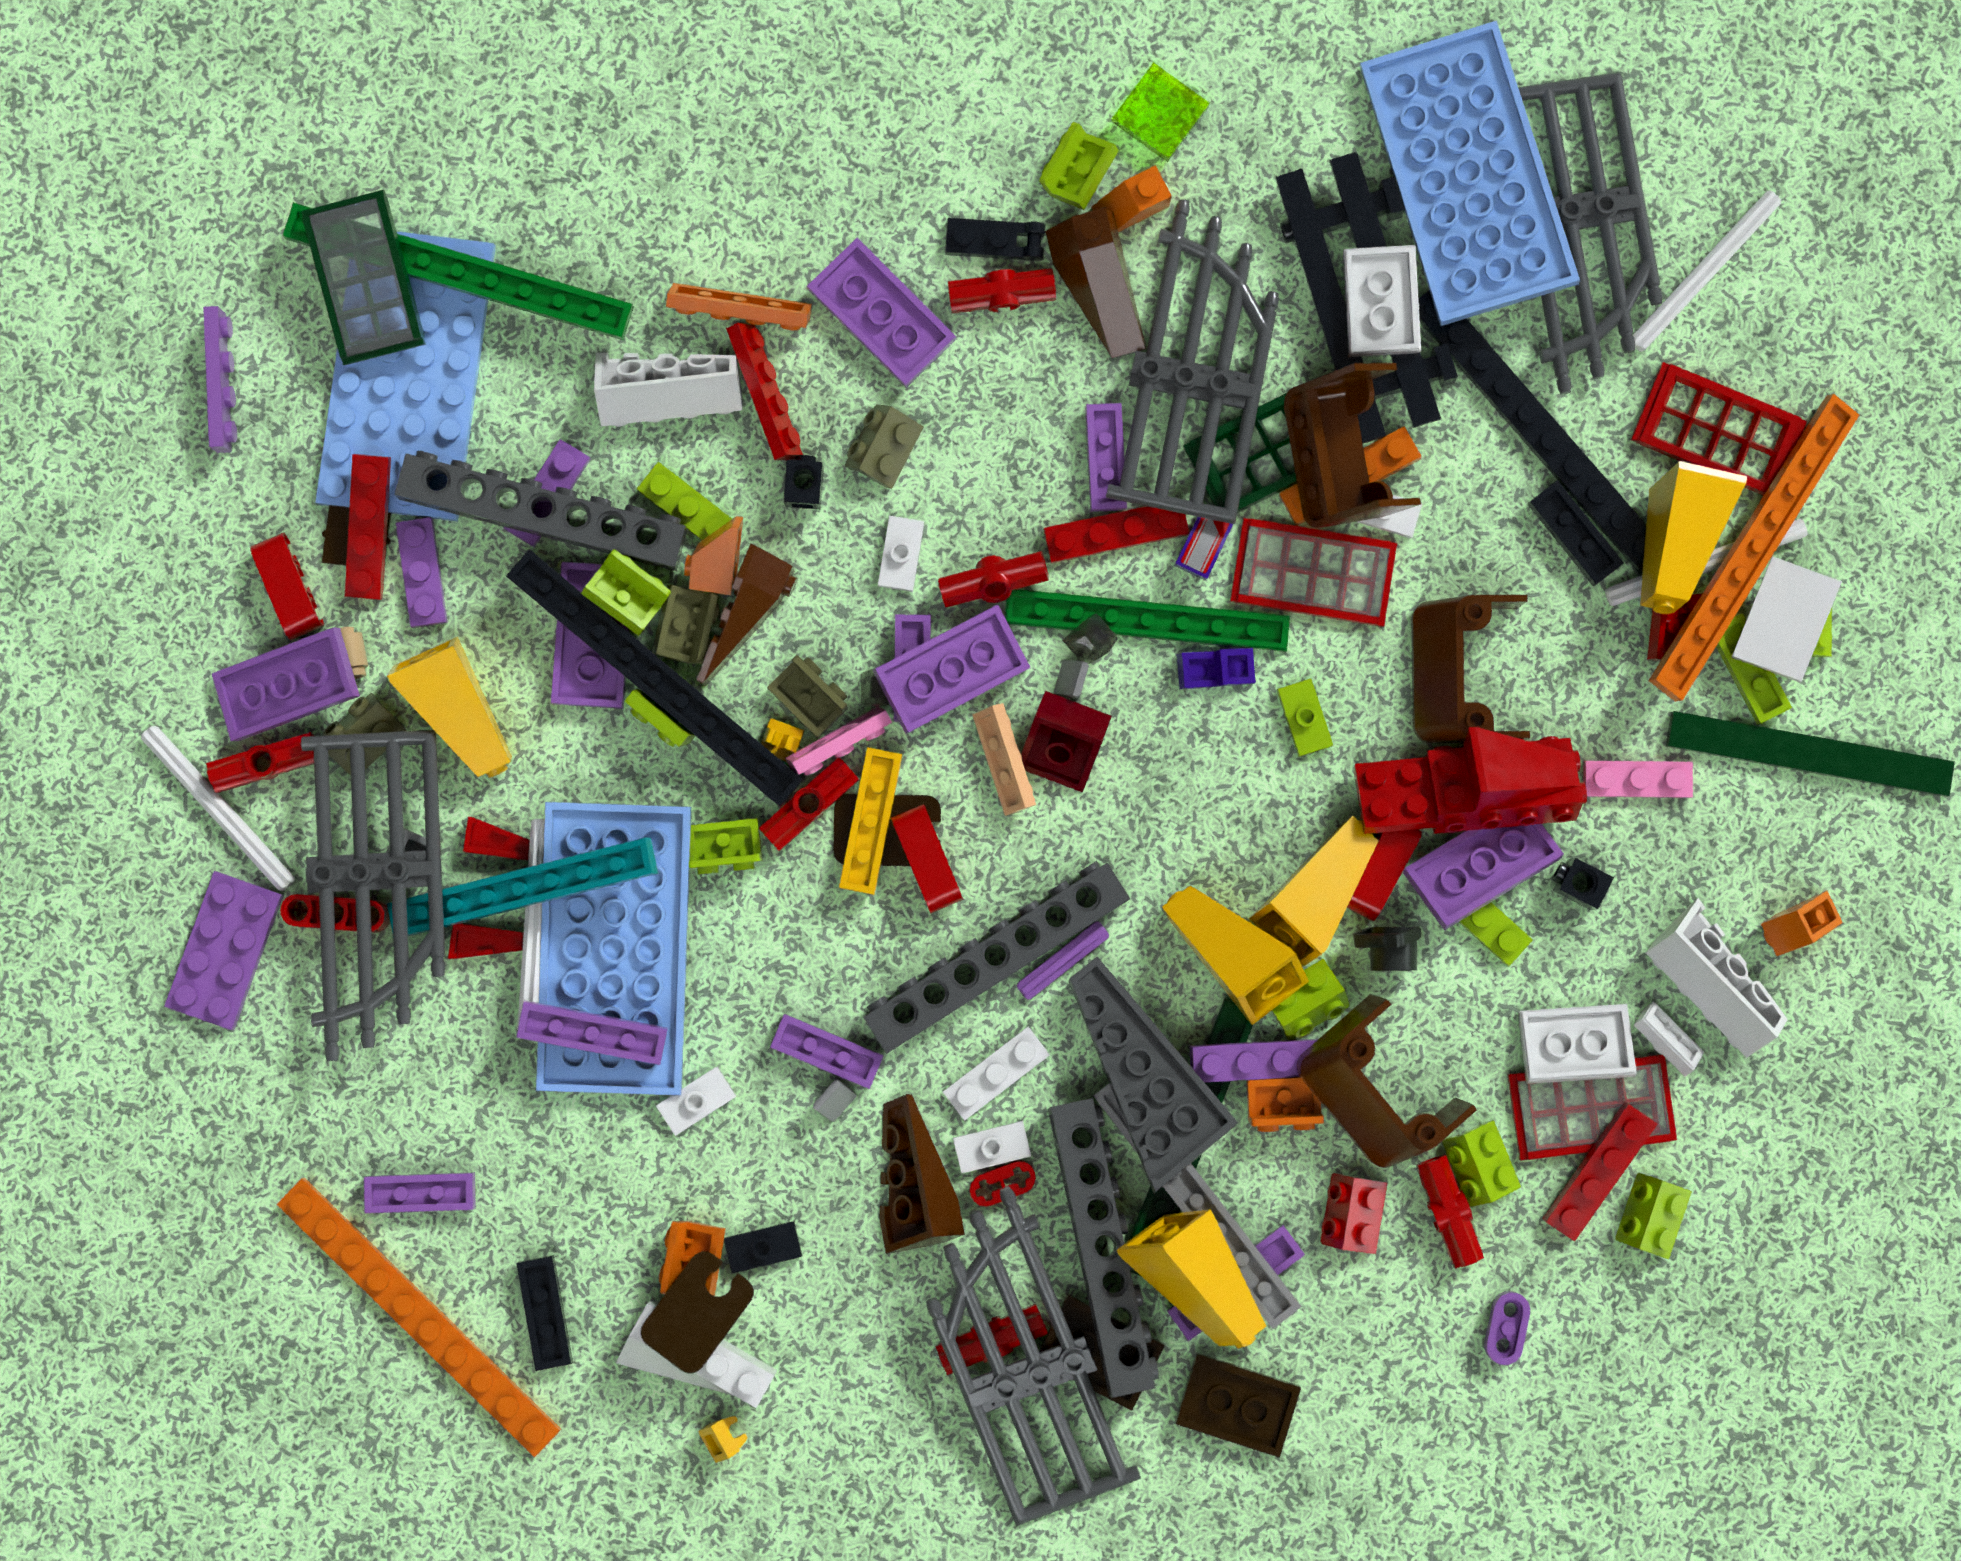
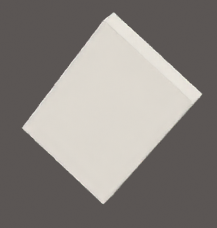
(1382, 301)
(1786, 619)
(1577, 1043)

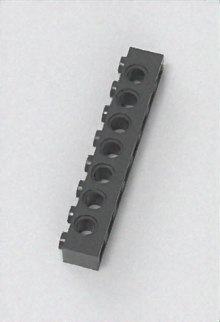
(415, 488)
(1109, 896)
(1119, 1378)

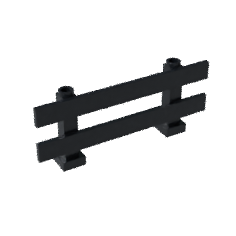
(1361, 213)

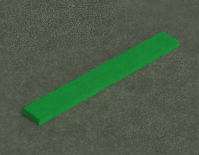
(1150, 619)

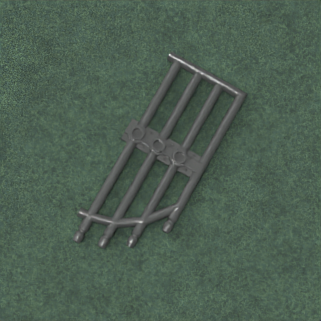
(1593, 209)
(1198, 381)
(374, 872)
(1027, 1376)

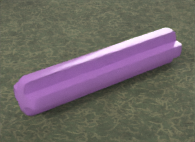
(1062, 960)

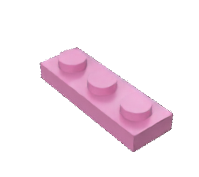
(839, 741)
(1638, 779)

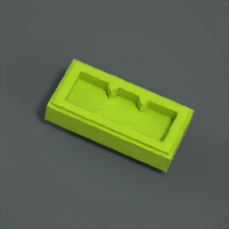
(1304, 717)

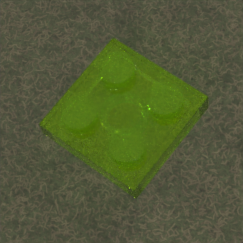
(1160, 112)

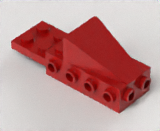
(1473, 787)

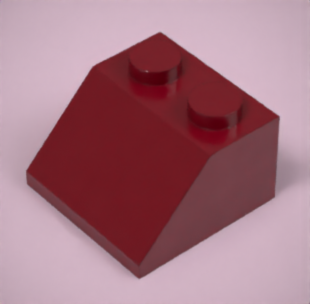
(1064, 741)

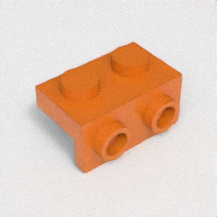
(1282, 1103)
(683, 1242)

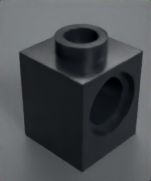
(807, 498)
(1597, 883)

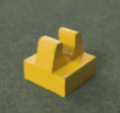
(782, 739)
(719, 1439)

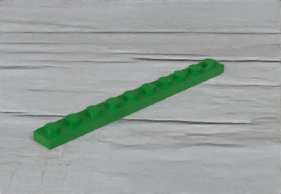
(499, 283)

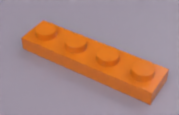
(728, 304)
(1382, 460)

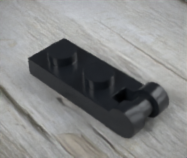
(994, 239)

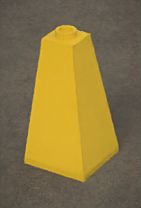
(1682, 529)
(452, 702)
(1317, 894)
(1242, 958)
(1197, 1273)

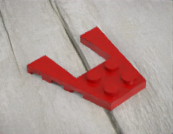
(478, 940)

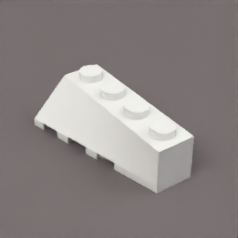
(665, 387)
(1717, 981)
(726, 1371)

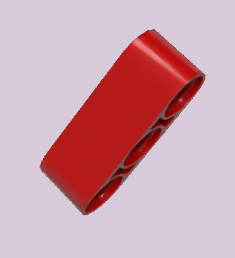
(285, 587)
(927, 858)
(1383, 871)
(348, 921)

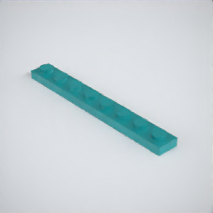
(535, 884)

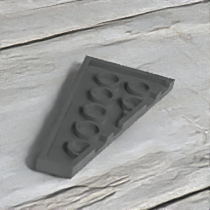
(1157, 1091)

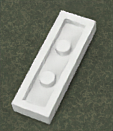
(996, 1073)

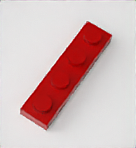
(764, 391)
(367, 526)
(1113, 532)
(1599, 1171)

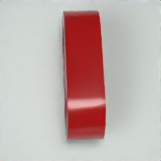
(999, 1174)

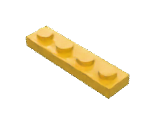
(870, 821)

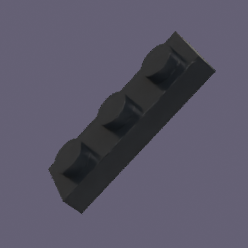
(1575, 533)
(544, 1312)

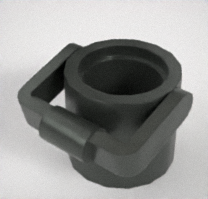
(1390, 947)

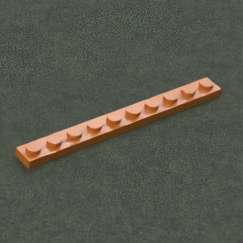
(1753, 548)
(419, 1317)

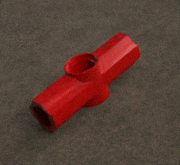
(1002, 290)
(993, 579)
(243, 770)
(791, 821)
(1450, 1211)
(1003, 1334)

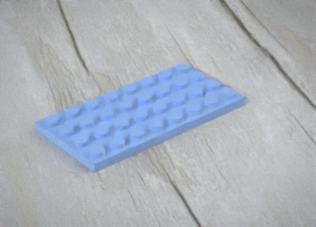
(1469, 173)
(411, 396)
(617, 946)

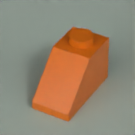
(1136, 198)
(716, 560)
(1801, 924)

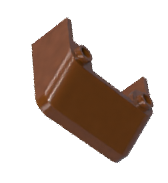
(1330, 448)
(1438, 666)
(1335, 1077)

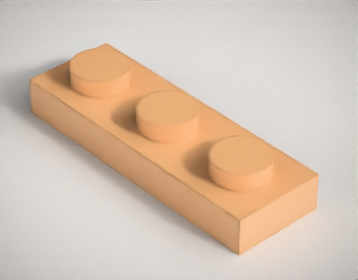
(1004, 759)

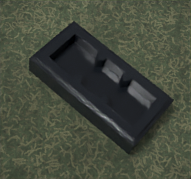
(763, 1247)

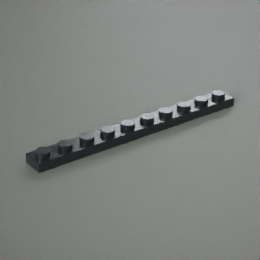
(1540, 432)
(655, 678)

